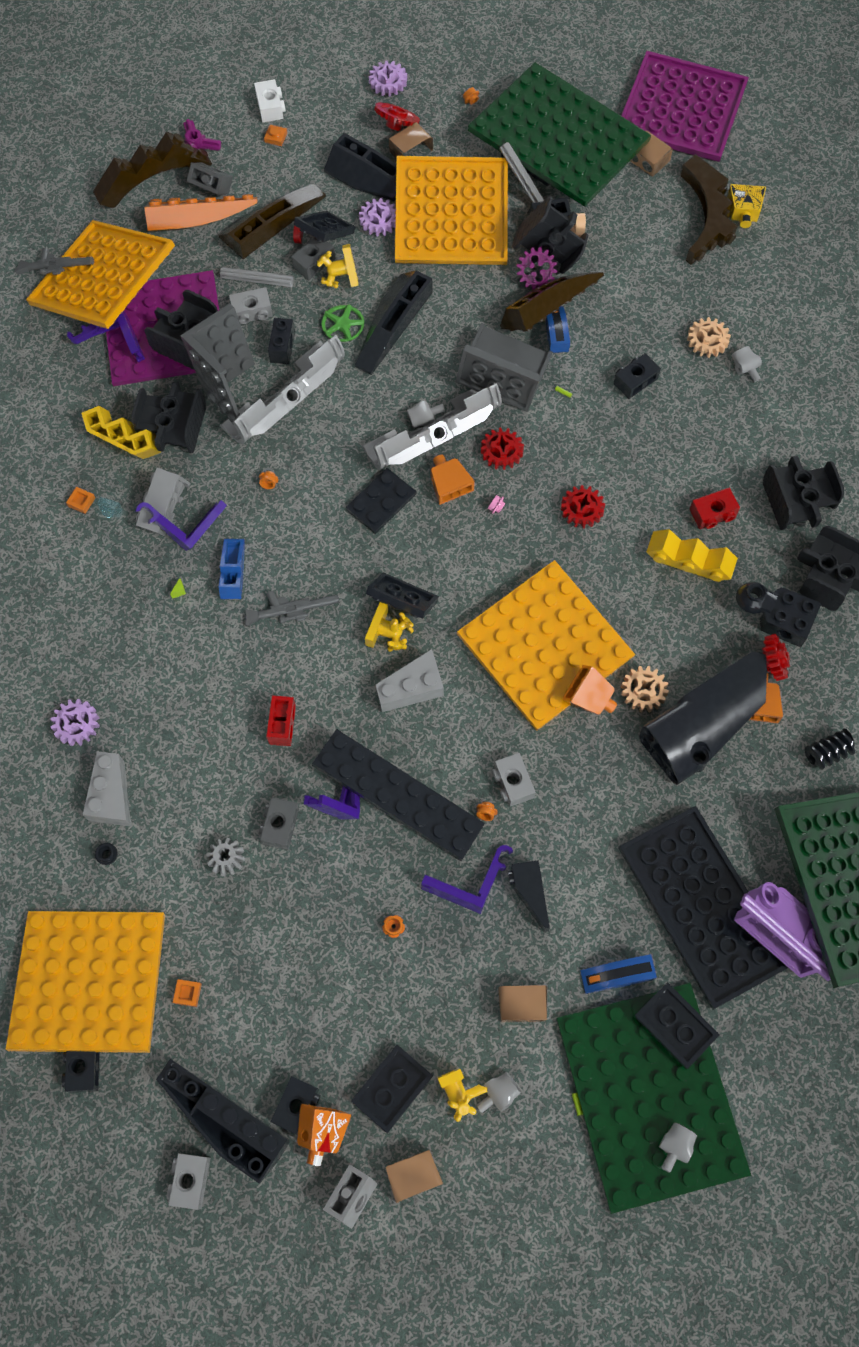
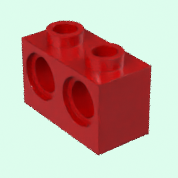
(281, 720)

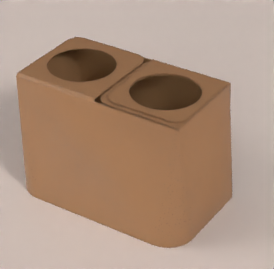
(408, 139)
(652, 153)
(523, 1003)
(413, 1176)

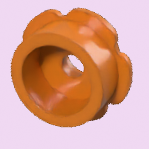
(471, 96)
(268, 480)
(486, 811)
(389, 921)

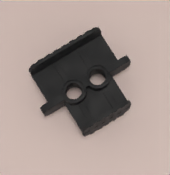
(551, 231)
(166, 333)
(183, 419)
(788, 496)
(841, 556)

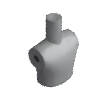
(747, 361)
(422, 414)
(500, 1092)
(678, 1144)

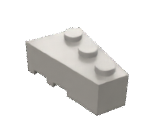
(163, 496)
(411, 684)
(107, 791)

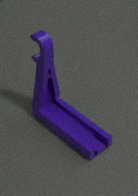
(123, 322)
(178, 535)
(346, 808)
(461, 897)

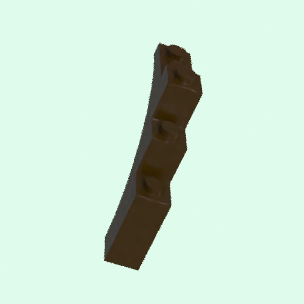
(146, 162)
(710, 188)

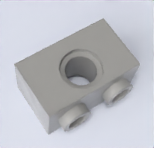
(252, 305)
(513, 767)
(350, 1196)
(192, 1197)

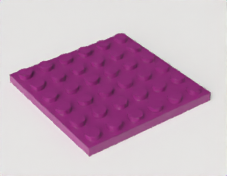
(685, 104)
(167, 295)

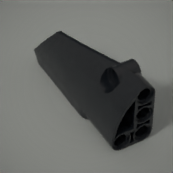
(706, 718)

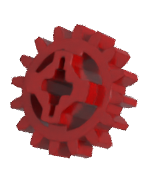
(511, 445)
(590, 512)
(776, 657)

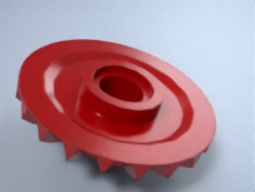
(396, 115)

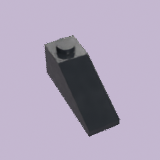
(529, 887)

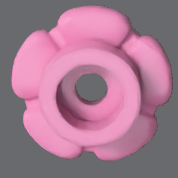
(496, 504)

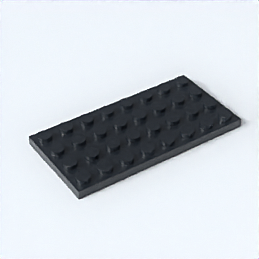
(697, 903)

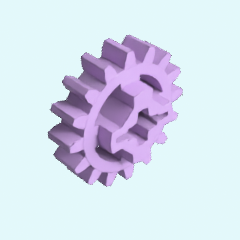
(388, 78)
(378, 217)
(75, 712)

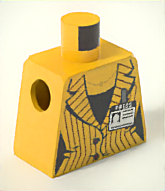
(746, 203)

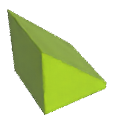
(178, 589)

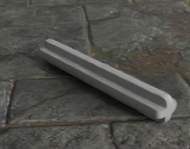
(521, 173)
(256, 276)

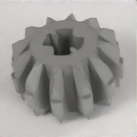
(217, 861)

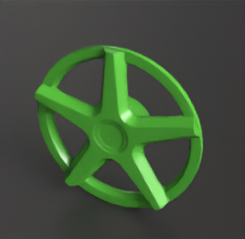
(343, 323)

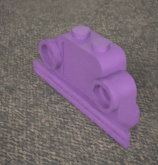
(783, 928)

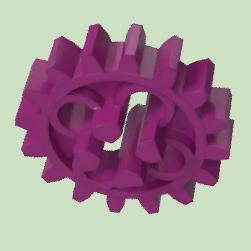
(542, 258)

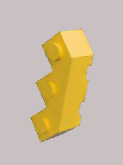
(120, 433)
(691, 556)

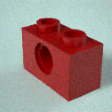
(723, 501)

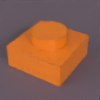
(275, 135)
(80, 500)
(187, 993)

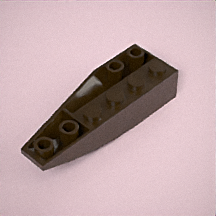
(266, 222)
(546, 300)

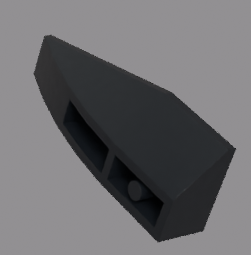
(362, 167)
(393, 317)
(224, 1124)

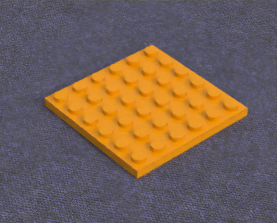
(451, 210)
(102, 290)
(540, 640)
(87, 982)

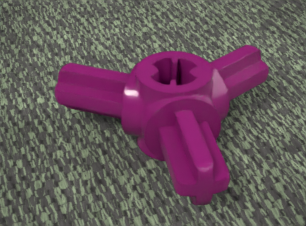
(197, 140)

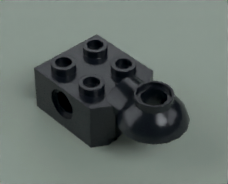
(783, 611)

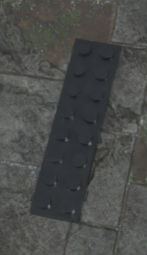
(398, 794)

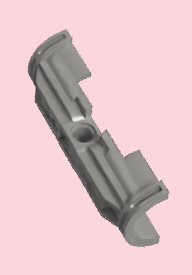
(314, 368)
(469, 410)

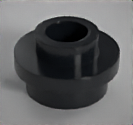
(106, 847)

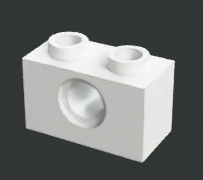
(269, 100)

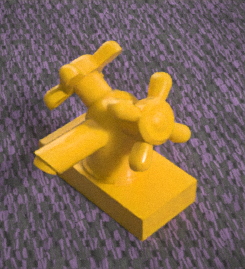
(339, 267)
(388, 629)
(456, 1093)

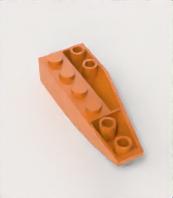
(193, 212)

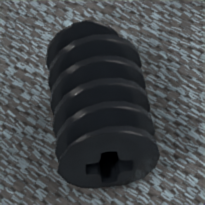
(830, 748)

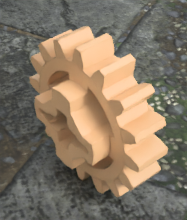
(708, 337)
(644, 679)

